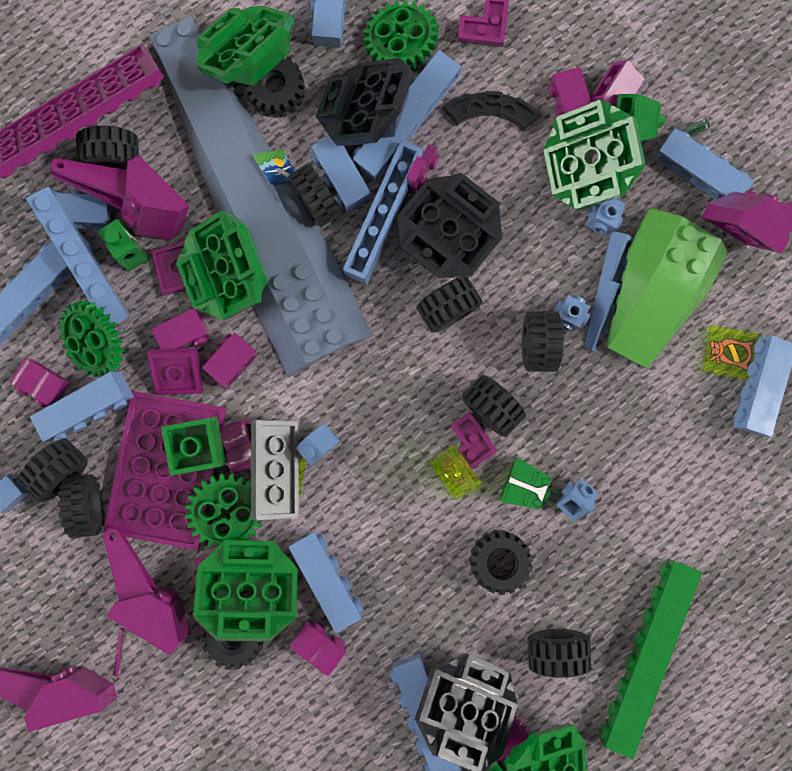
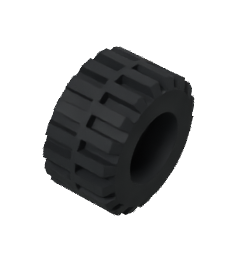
(106, 146)
(449, 304)
(542, 341)
(494, 405)
(49, 467)
(509, 581)
(559, 653)

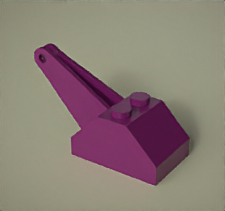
(142, 196)
(752, 219)
(142, 606)
(57, 696)

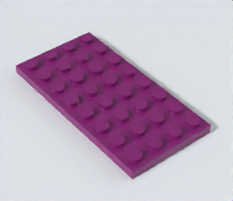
(76, 108)

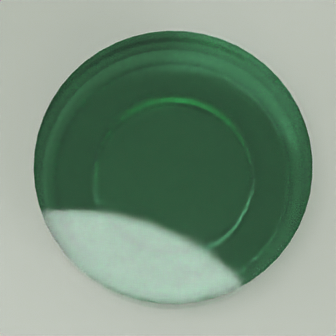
(698, 127)

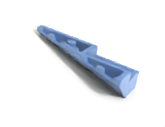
(609, 287)

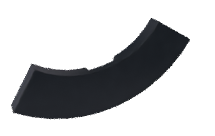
(492, 104)

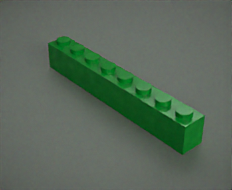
(650, 658)

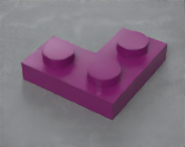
(485, 30)
(421, 168)
(475, 442)

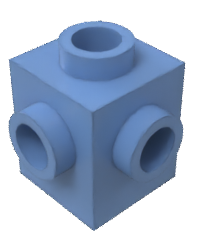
(605, 216)
(570, 321)
(577, 499)

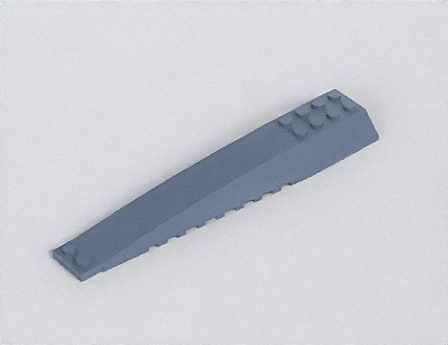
(306, 295)

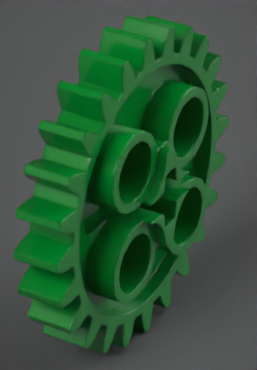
(402, 26)
(90, 338)
(211, 494)

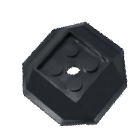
(365, 102)
(453, 202)
(490, 708)

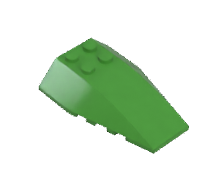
(663, 284)

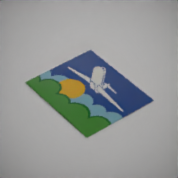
(274, 166)

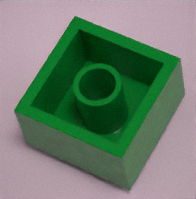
(193, 446)

